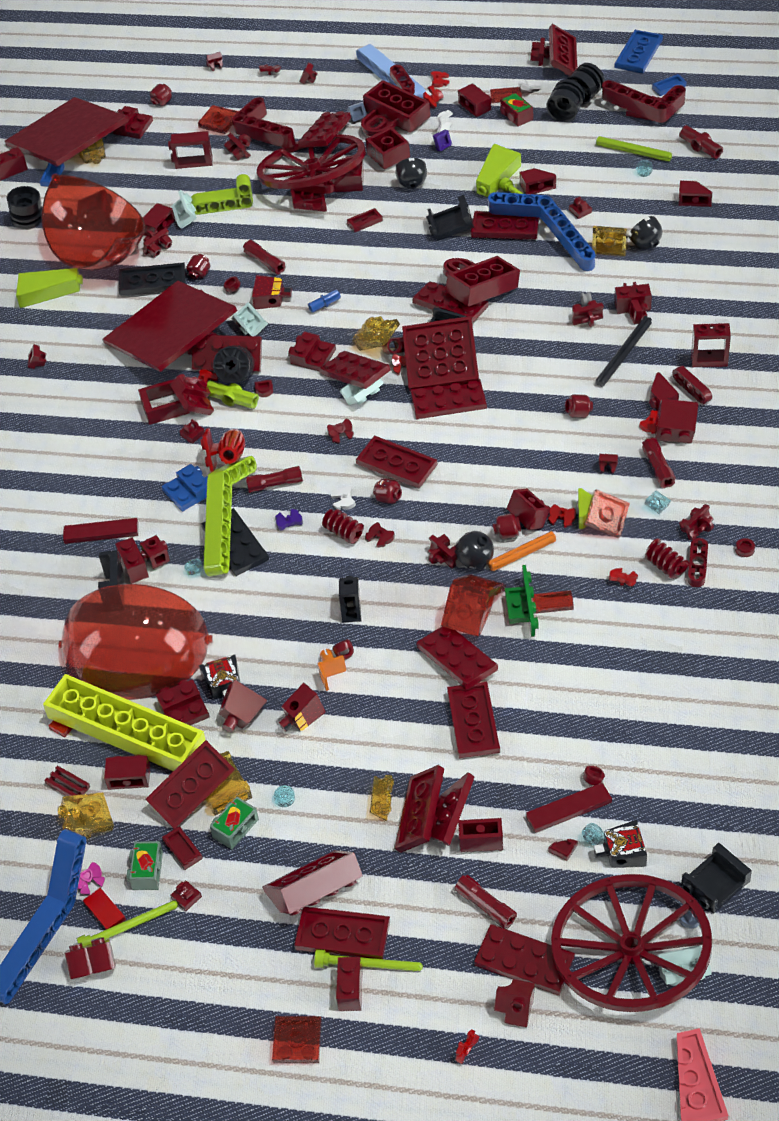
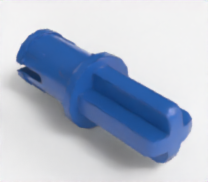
(324, 301)

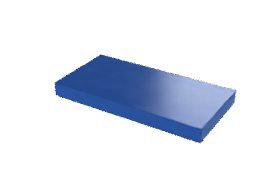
(638, 51)

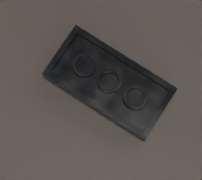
(150, 278)
(244, 547)

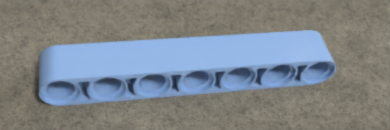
(380, 65)

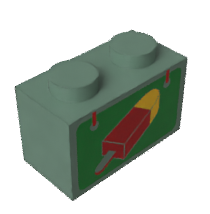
(234, 822)
(145, 865)

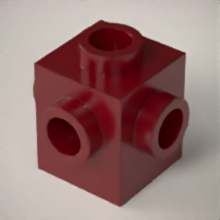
(154, 551)

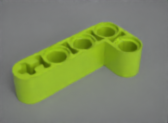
(225, 199)

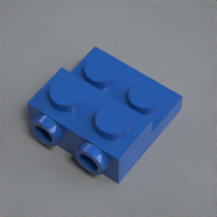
(187, 487)

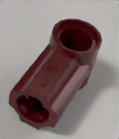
(399, 346)

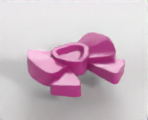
(93, 872)

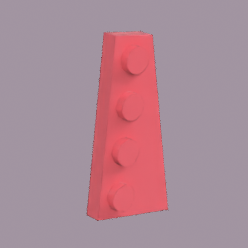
(697, 1081)

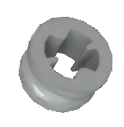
(585, 298)

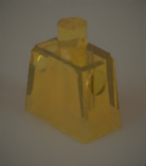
(93, 153)

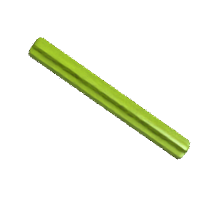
(634, 148)

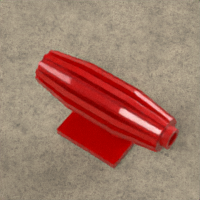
(229, 448)

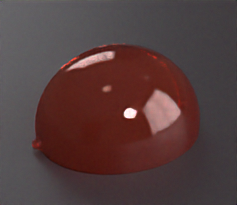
(89, 223)
(133, 640)

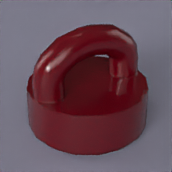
(342, 646)

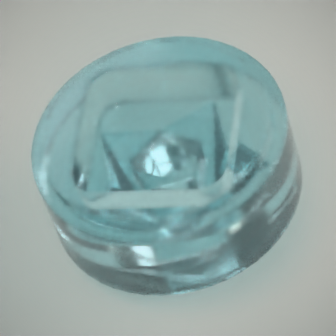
(644, 168)
(194, 566)
(284, 796)
(592, 834)

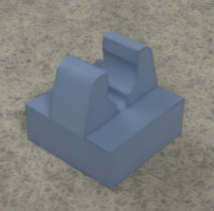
(357, 111)

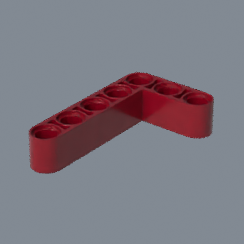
(643, 104)
(250, 122)

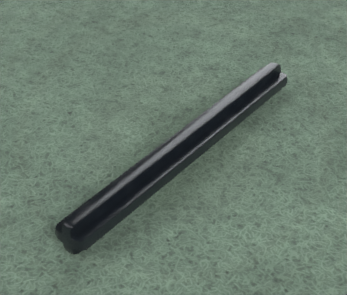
(624, 350)

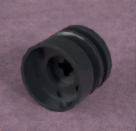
(590, 78)
(565, 100)
(24, 207)
(240, 356)

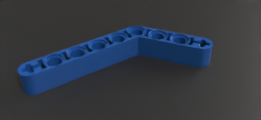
(545, 208)
(48, 917)

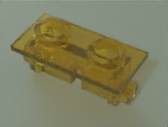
(381, 796)

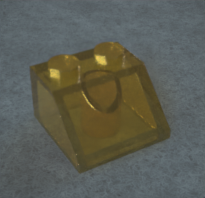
(610, 240)

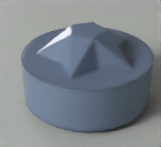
(688, 920)

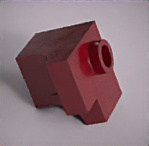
(515, 1002)

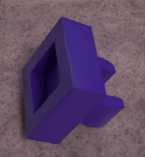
(442, 140)

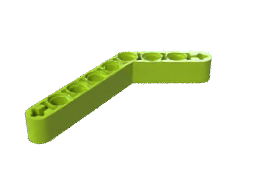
(219, 513)

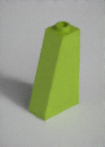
(499, 164)
(46, 285)

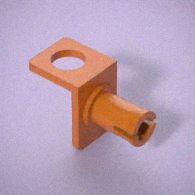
(330, 666)

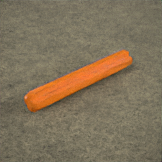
(522, 551)

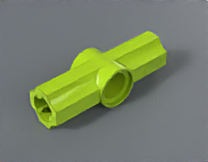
(232, 394)

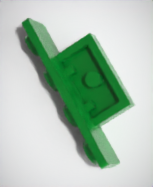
(519, 603)

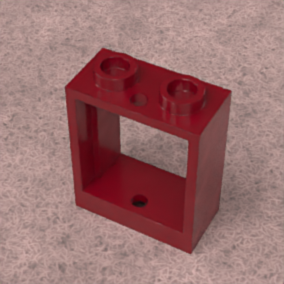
(188, 139)
(712, 357)
(162, 412)

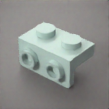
(184, 210)
(249, 319)
(358, 395)
(685, 958)

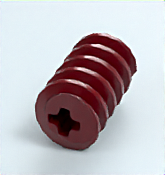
(342, 525)
(665, 559)

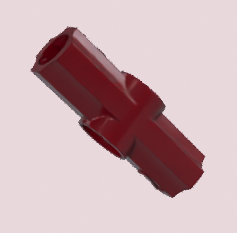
(701, 141)

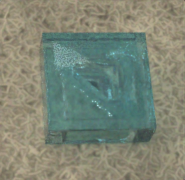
(657, 502)

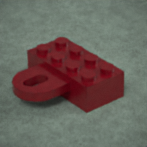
(393, 108)
(479, 280)

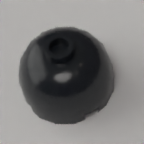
(411, 173)
(646, 233)
(474, 550)

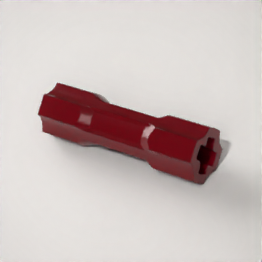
(256, 251)
(663, 472)
(286, 476)
(498, 911)

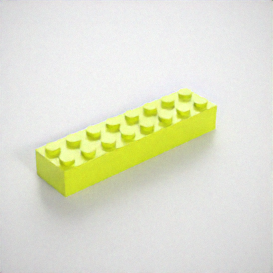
(122, 723)

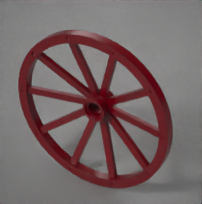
(311, 167)
(624, 943)

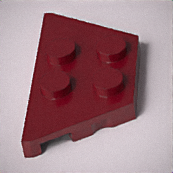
(308, 201)
(450, 809)

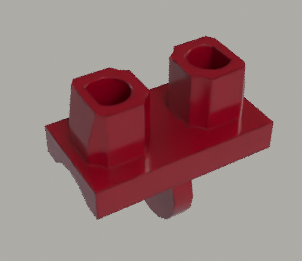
(538, 52)
(240, 144)
(154, 240)
(589, 313)
(699, 522)
(440, 552)

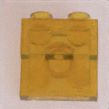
(375, 333)
(85, 814)

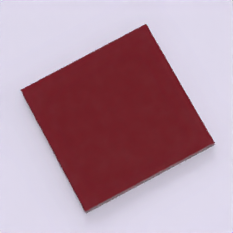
(66, 131)
(169, 325)

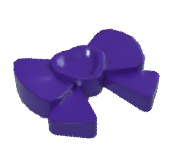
(294, 519)

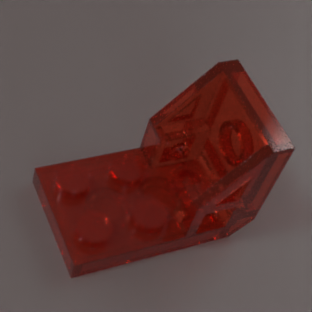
(470, 603)

